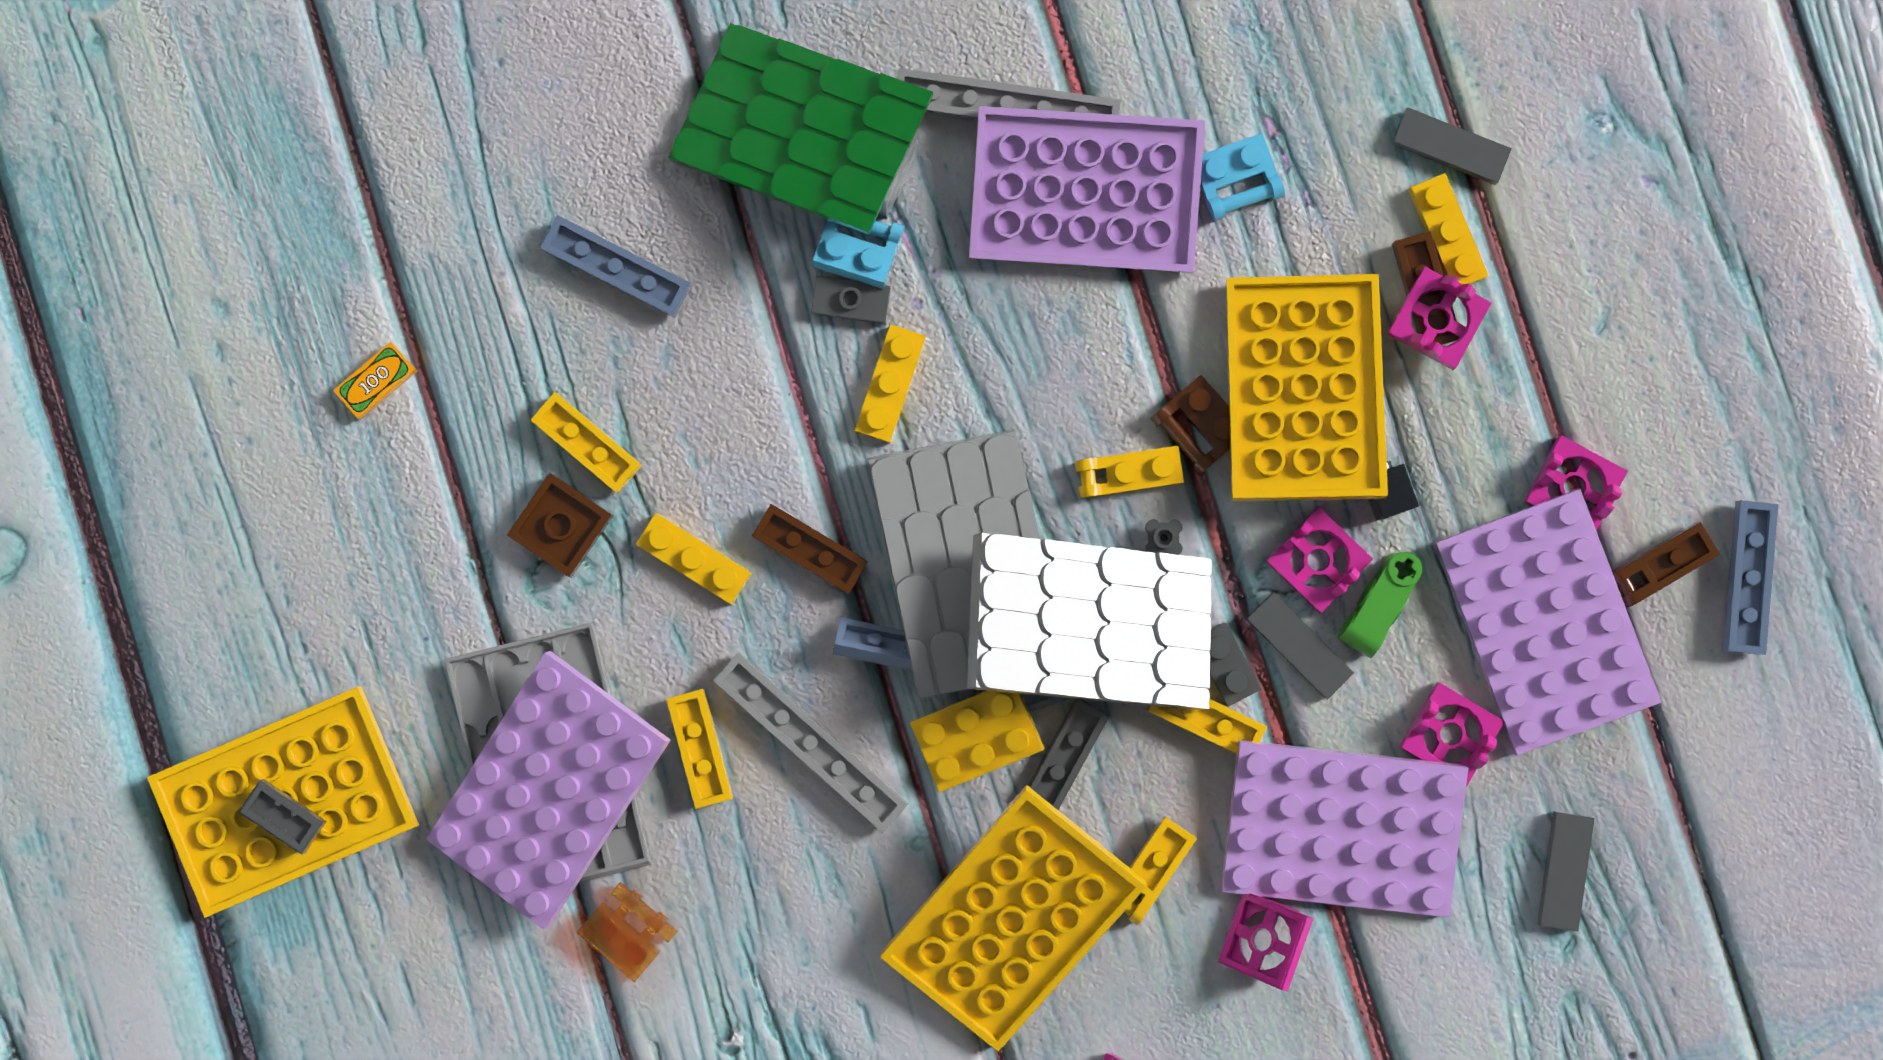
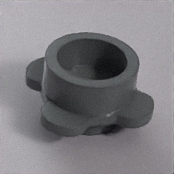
(1170, 529)

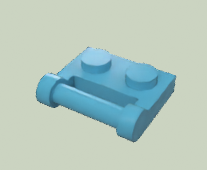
(1234, 165)
(856, 257)

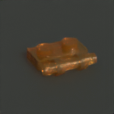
(621, 942)

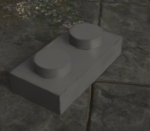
(1229, 667)

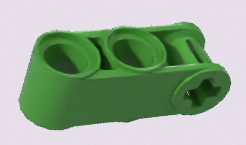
(1380, 604)

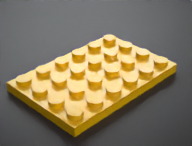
(1306, 388)
(320, 757)
(1013, 918)

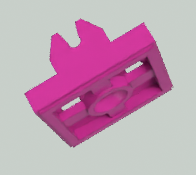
(1475, 307)
(1567, 449)
(1356, 560)
(1443, 696)
(1232, 953)

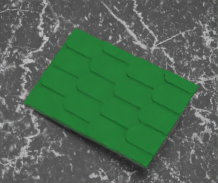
(803, 128)

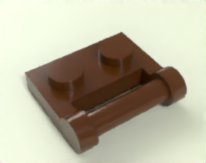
(1206, 413)

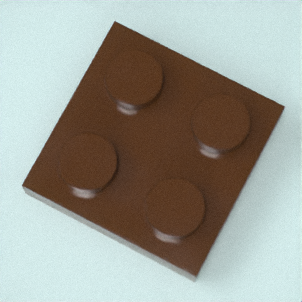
(560, 525)

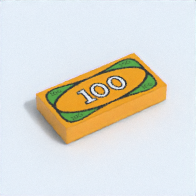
(375, 380)

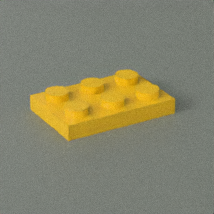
(976, 737)

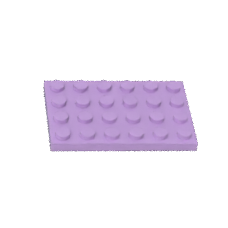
(1086, 189)
(1547, 622)
(547, 789)
(1344, 828)

